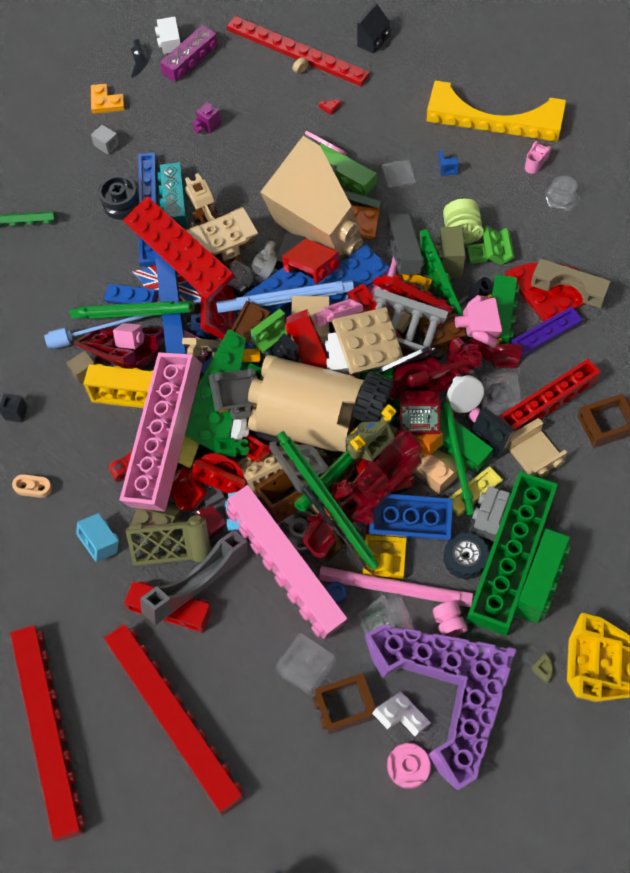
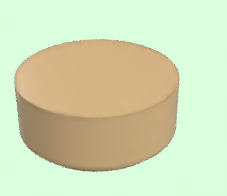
(300, 65)

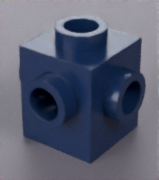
(194, 327)

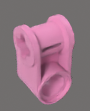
(536, 157)

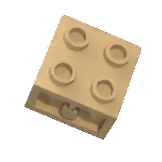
(257, 472)

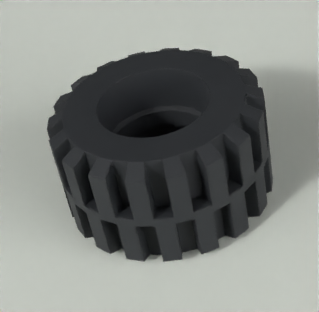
(372, 397)

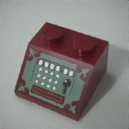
(420, 412)

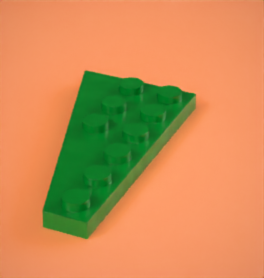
(436, 272)
(204, 422)

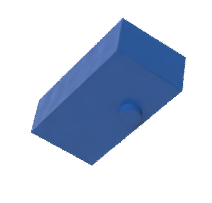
(413, 518)

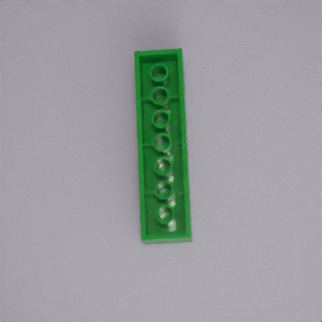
(511, 554)

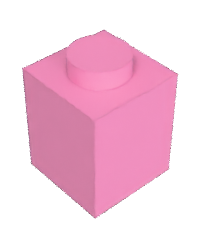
(128, 336)

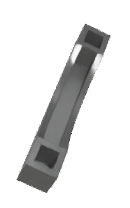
(166, 599)

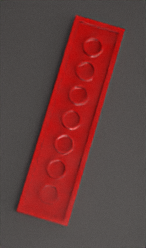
(179, 249)

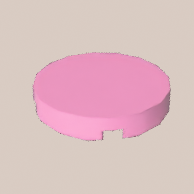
(408, 765)

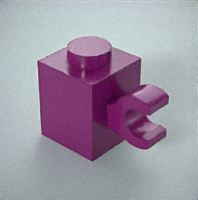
(207, 118)

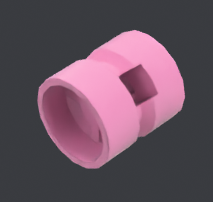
(448, 617)

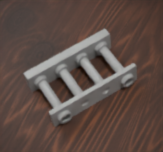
(418, 311)

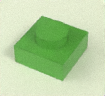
(476, 253)

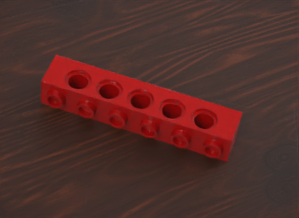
(552, 395)

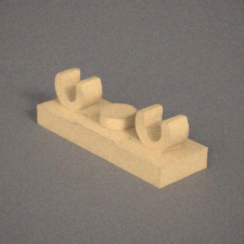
(198, 345)

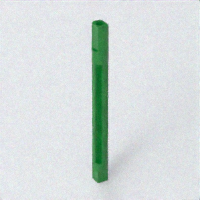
(132, 309)
(331, 475)

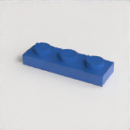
(126, 294)

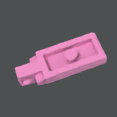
(337, 310)

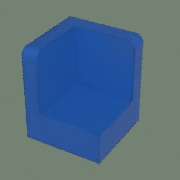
(447, 165)

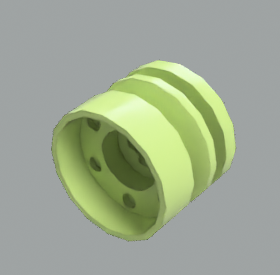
(465, 214)

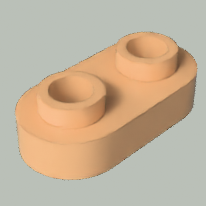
(33, 487)

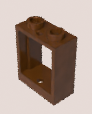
(591, 428)
(268, 491)
(351, 721)

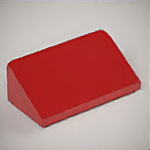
(257, 448)

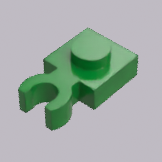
(229, 448)

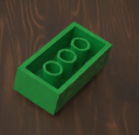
(543, 576)

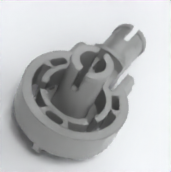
(264, 262)

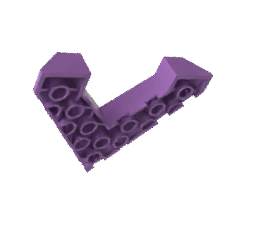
(480, 676)

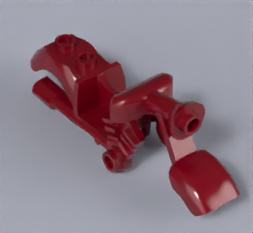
(459, 362)
(367, 491)

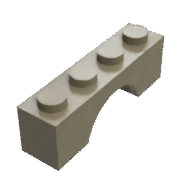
(551, 274)

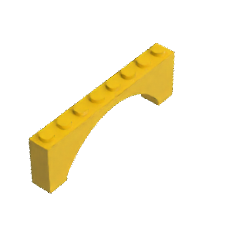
(539, 123)

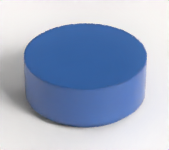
(337, 592)

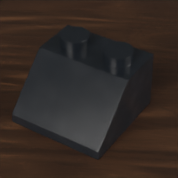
(373, 29)

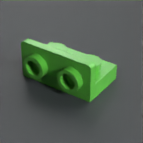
(498, 245)
(269, 331)

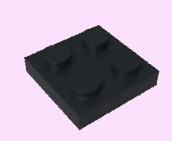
(493, 431)

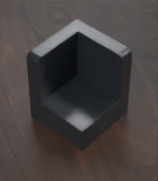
(13, 407)

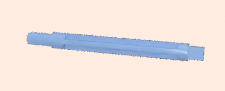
(286, 295)

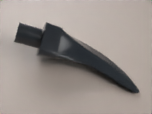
(140, 56)

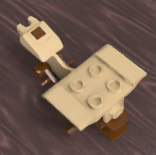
(218, 233)

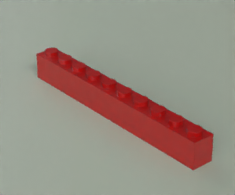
(176, 722)
(47, 734)

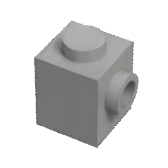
(105, 139)

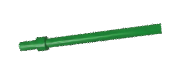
(466, 494)

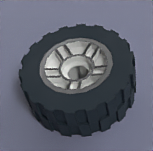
(458, 547)

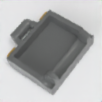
(231, 392)

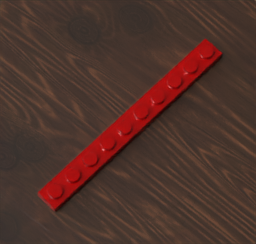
(297, 50)

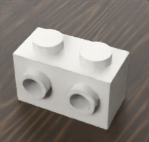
(168, 34)

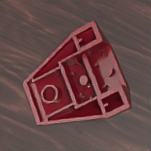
(102, 344)

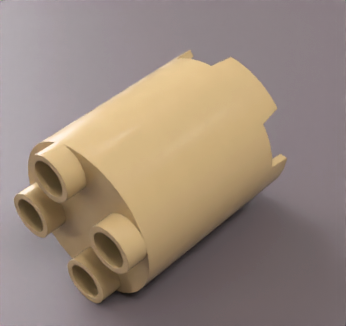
(305, 402)

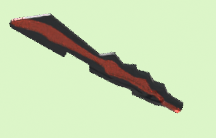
(323, 511)

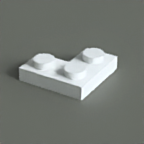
(401, 709)

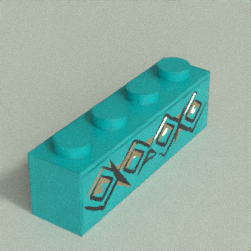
(173, 192)

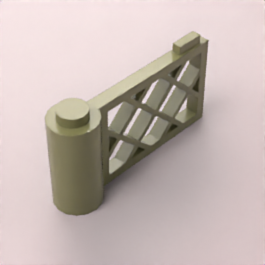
(194, 534)

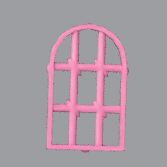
(326, 142)

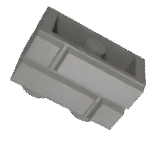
(492, 510)

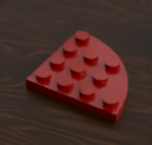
(545, 303)

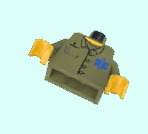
(371, 437)

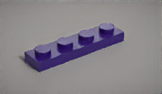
(548, 330)

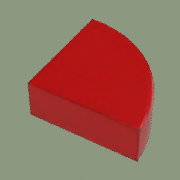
(330, 106)

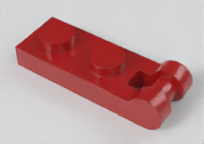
(215, 477)

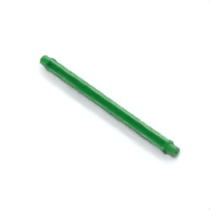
(328, 500)

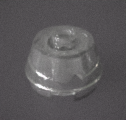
(563, 193)

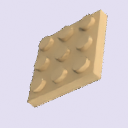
(367, 340)

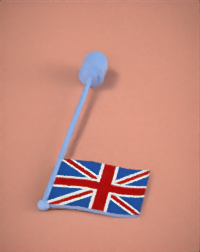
(148, 277)

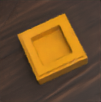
(251, 355)

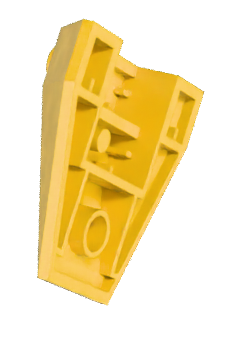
(598, 660)

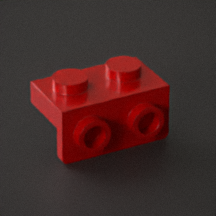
(185, 492)

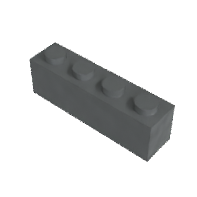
(404, 244)

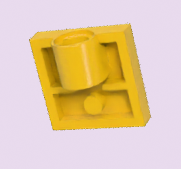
(388, 554)

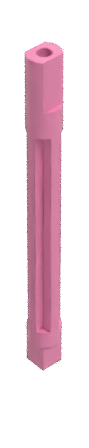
(395, 586)

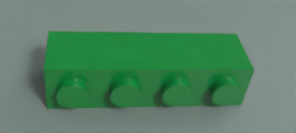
(504, 293)

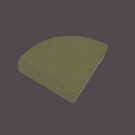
(543, 668)

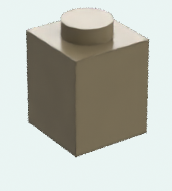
(79, 365)

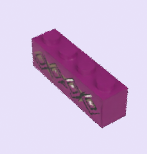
(189, 53)

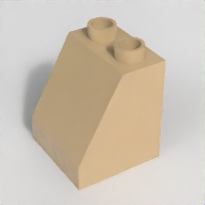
(311, 202)

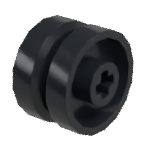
(118, 196)

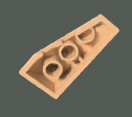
(437, 470)

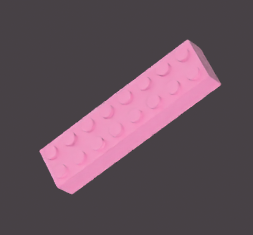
(161, 432)
(285, 562)

